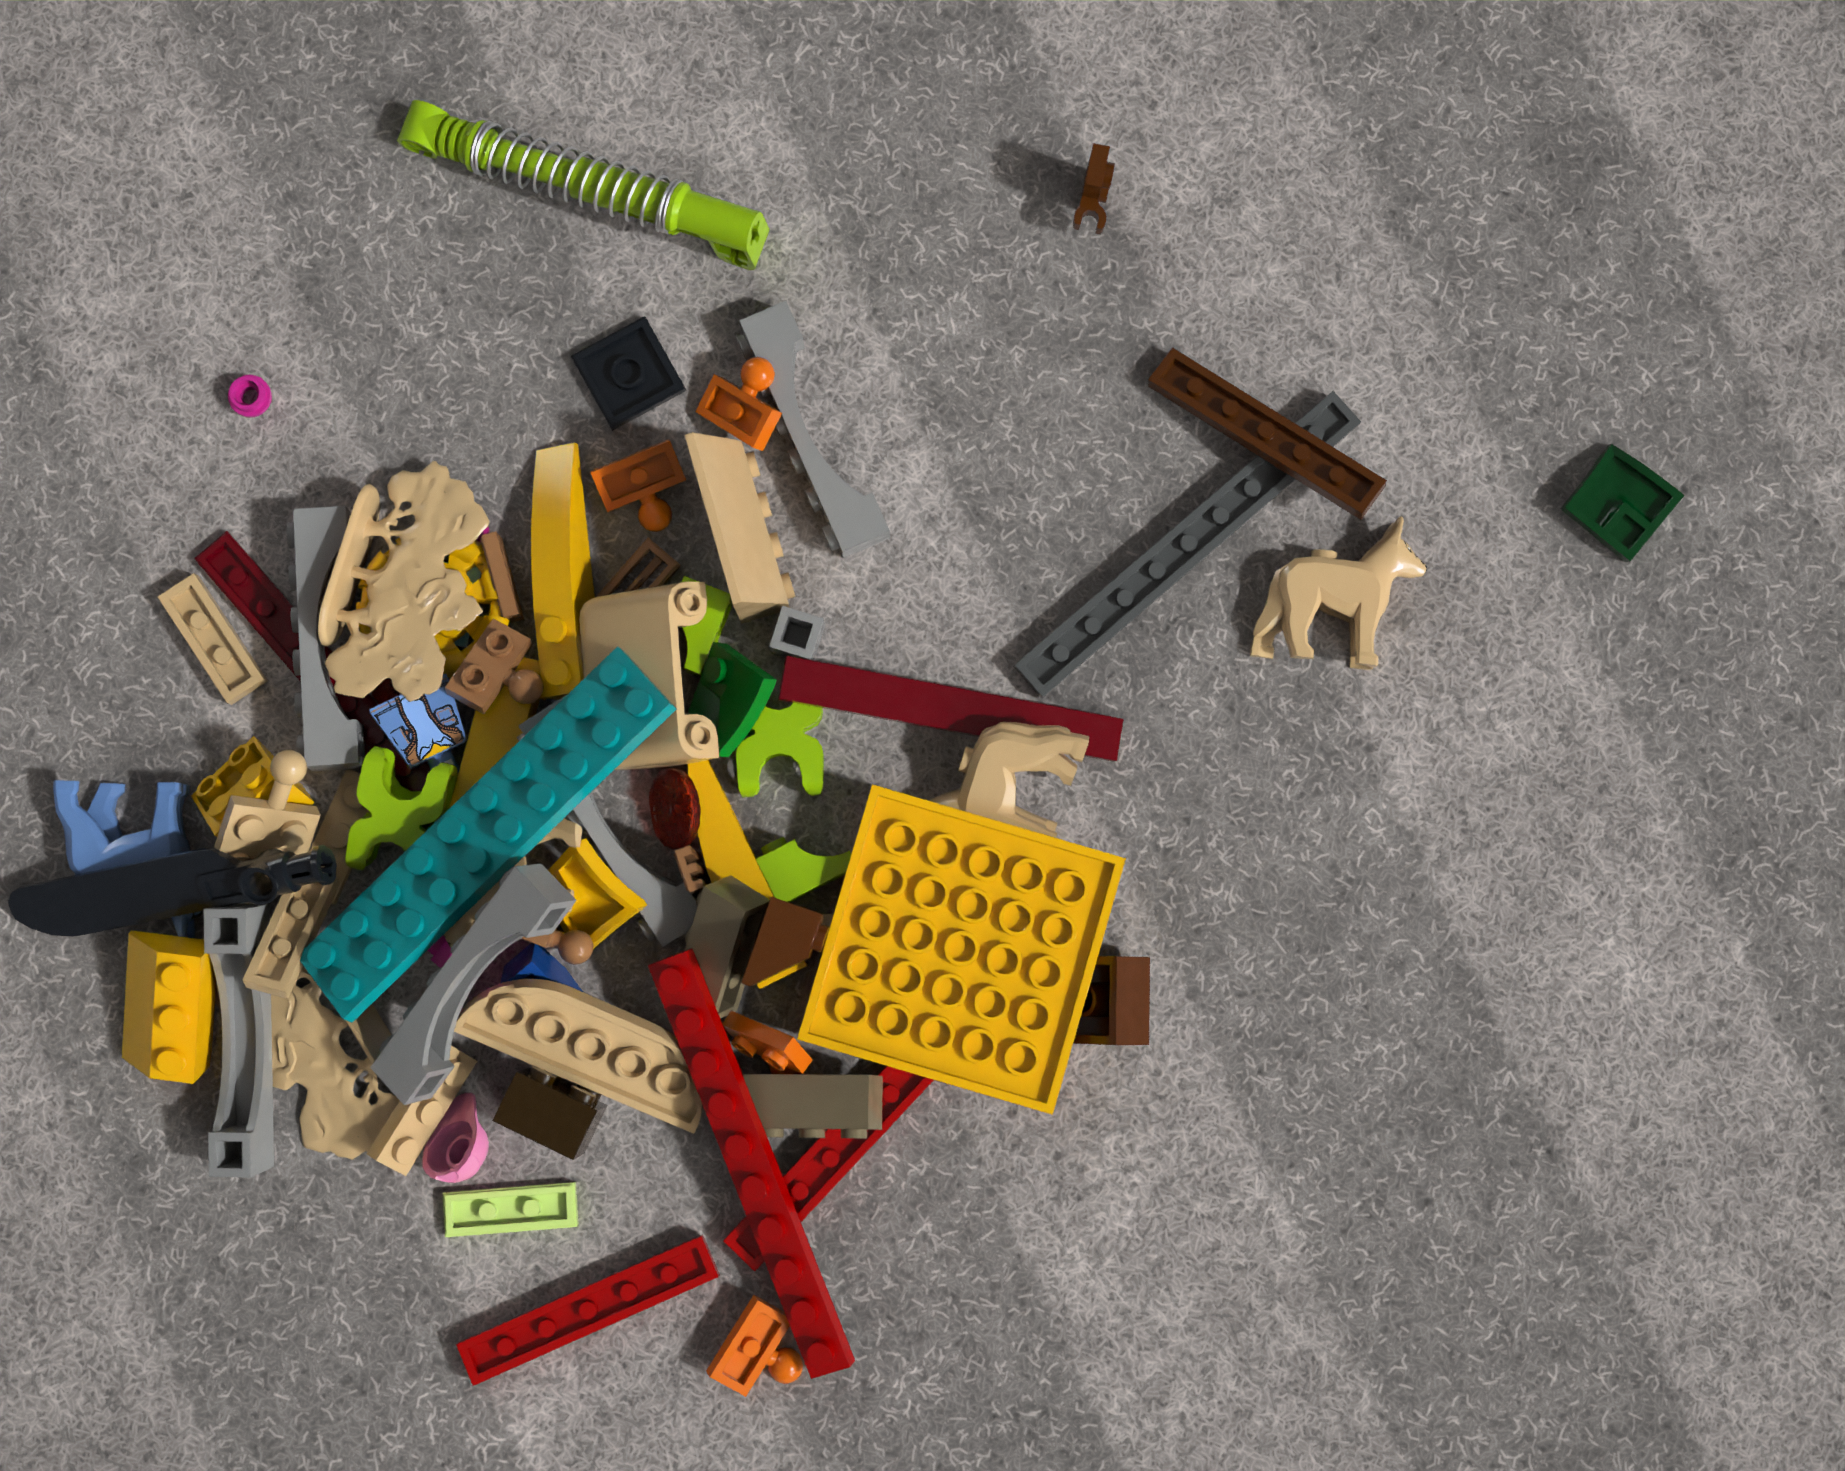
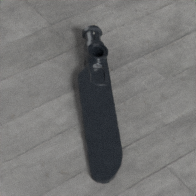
(165, 889)

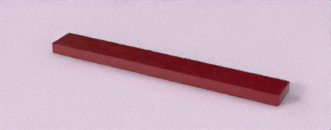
(270, 616)
(935, 704)

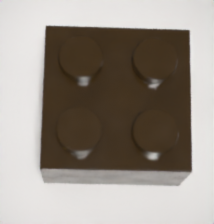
(551, 1111)

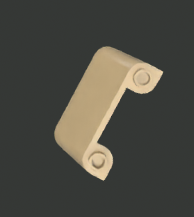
(647, 630)

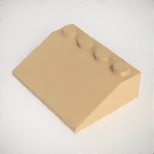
(739, 526)

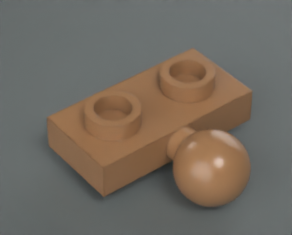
(492, 666)
(573, 946)

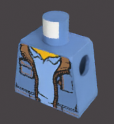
(422, 728)

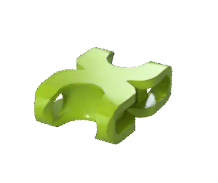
(782, 734)
(393, 810)

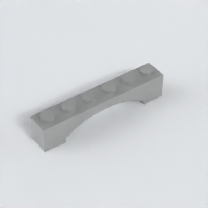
(851, 517)
(329, 736)
(669, 905)
(418, 1053)
(243, 1123)

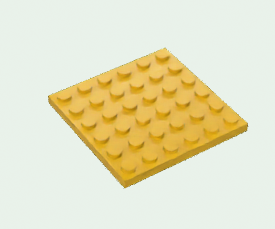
(961, 949)

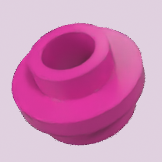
(240, 387)

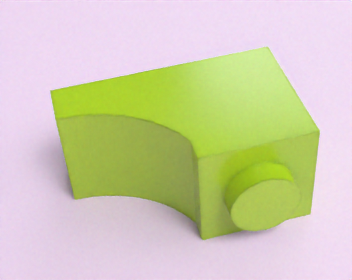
(708, 630)
(796, 872)

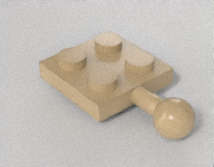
(262, 824)

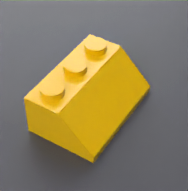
(168, 1007)

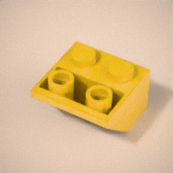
(243, 775)

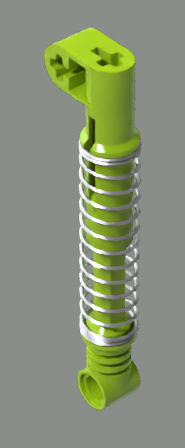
(731, 229)

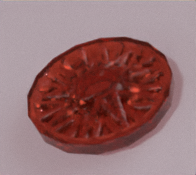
(677, 807)

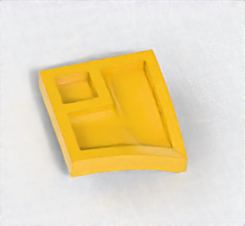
(600, 897)

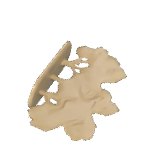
(410, 594)
(310, 1054)

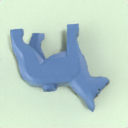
(97, 842)

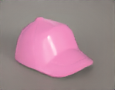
(457, 1143)

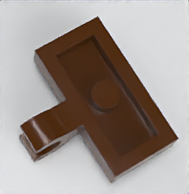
(1095, 188)

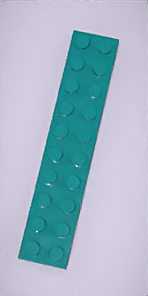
(485, 834)

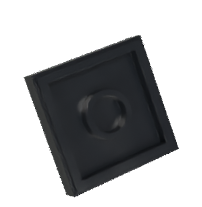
(628, 373)

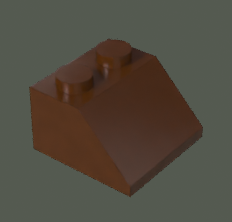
(784, 940)
(1117, 1003)

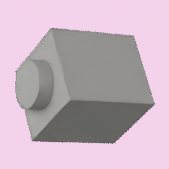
(797, 634)

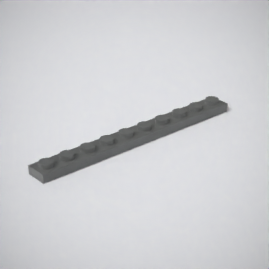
(1172, 557)

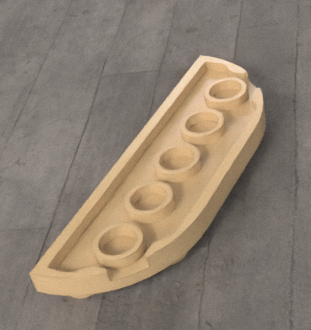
(586, 1045)

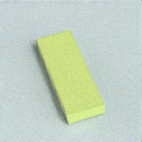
(510, 1209)

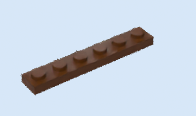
(1267, 433)

